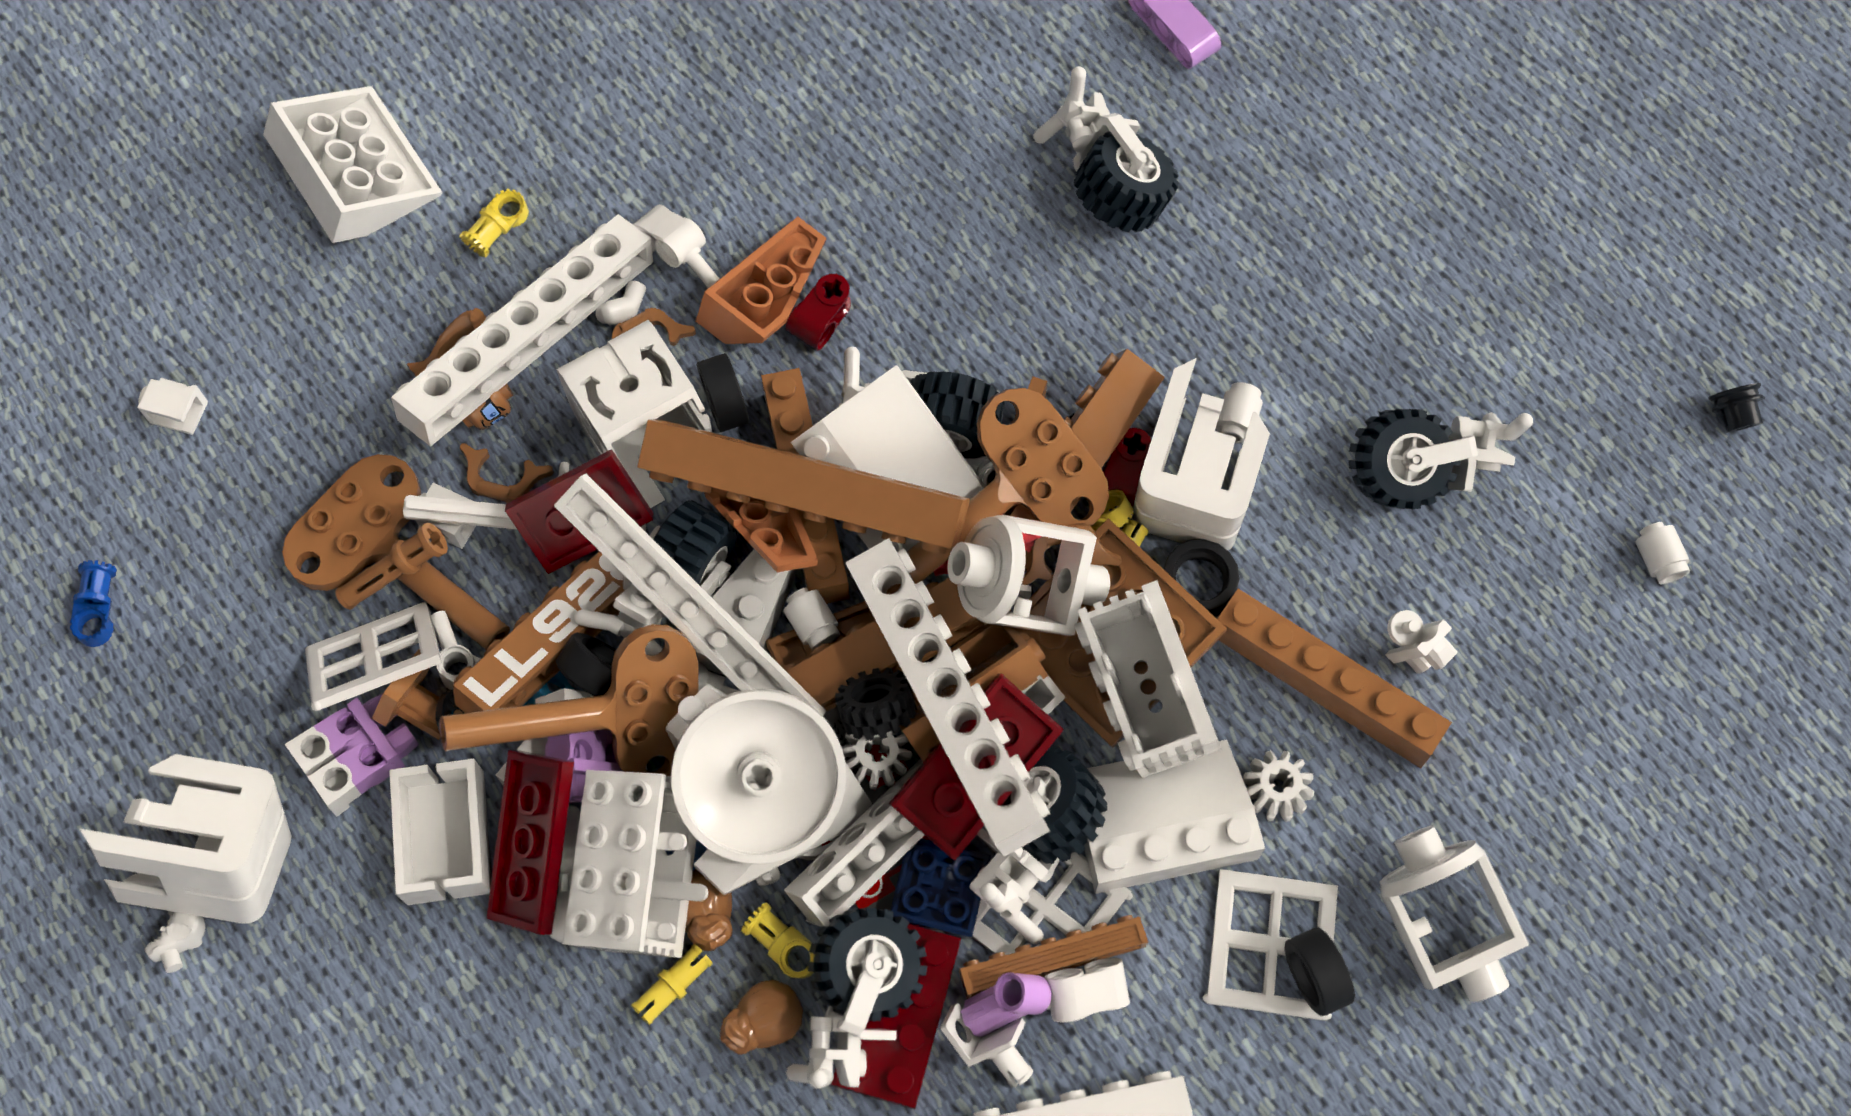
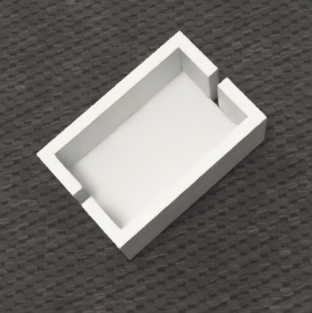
(440, 832)

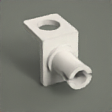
(995, 1046)

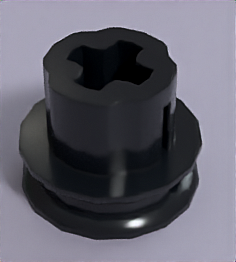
(1739, 407)

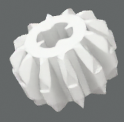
(864, 762)
(1295, 785)

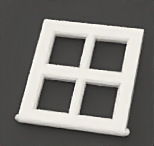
(371, 656)
(1045, 908)
(1270, 944)

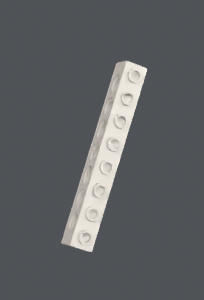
(522, 330)
(1007, 825)
(873, 843)

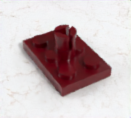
(550, 533)

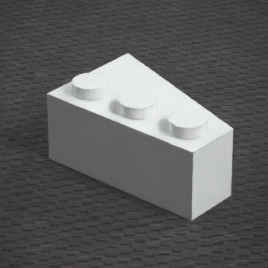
(753, 599)

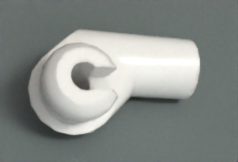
(622, 308)

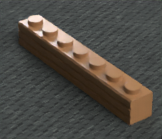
(1055, 955)

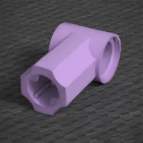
(1005, 1002)

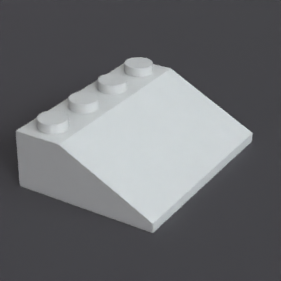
(349, 161)
(894, 436)
(1172, 822)

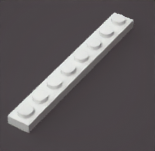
(674, 591)

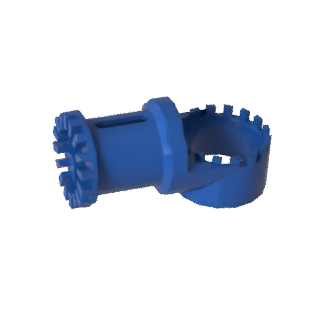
(93, 602)

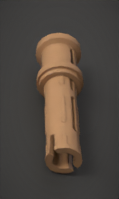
(403, 559)

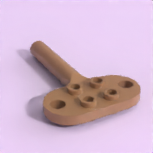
(1035, 465)
(358, 526)
(634, 708)

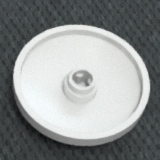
(758, 776)

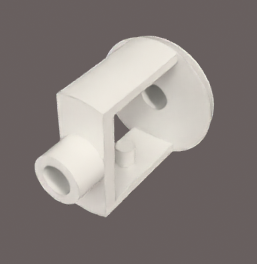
(992, 569)
(1429, 862)

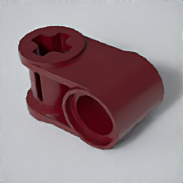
(818, 316)
(1125, 469)

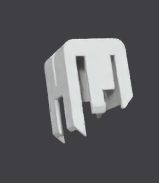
(621, 388)
(1192, 501)
(236, 851)

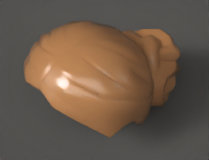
(709, 920)
(763, 1018)

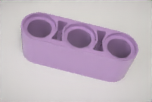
(1180, 28)

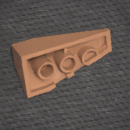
(763, 288)
(773, 534)

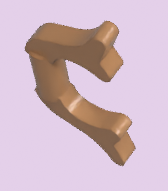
(656, 317)
(497, 491)
(1041, 570)

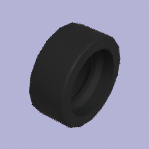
(723, 392)
(1212, 553)
(587, 663)
(1319, 971)

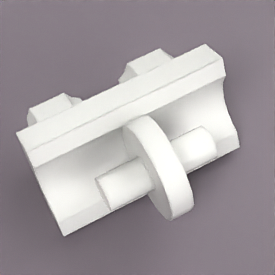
(1419, 643)

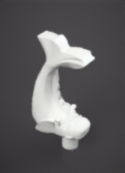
(180, 934)

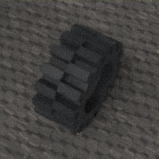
(876, 704)

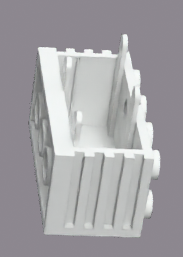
(1144, 632)
(622, 881)

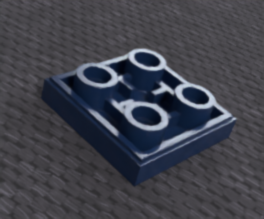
(937, 890)

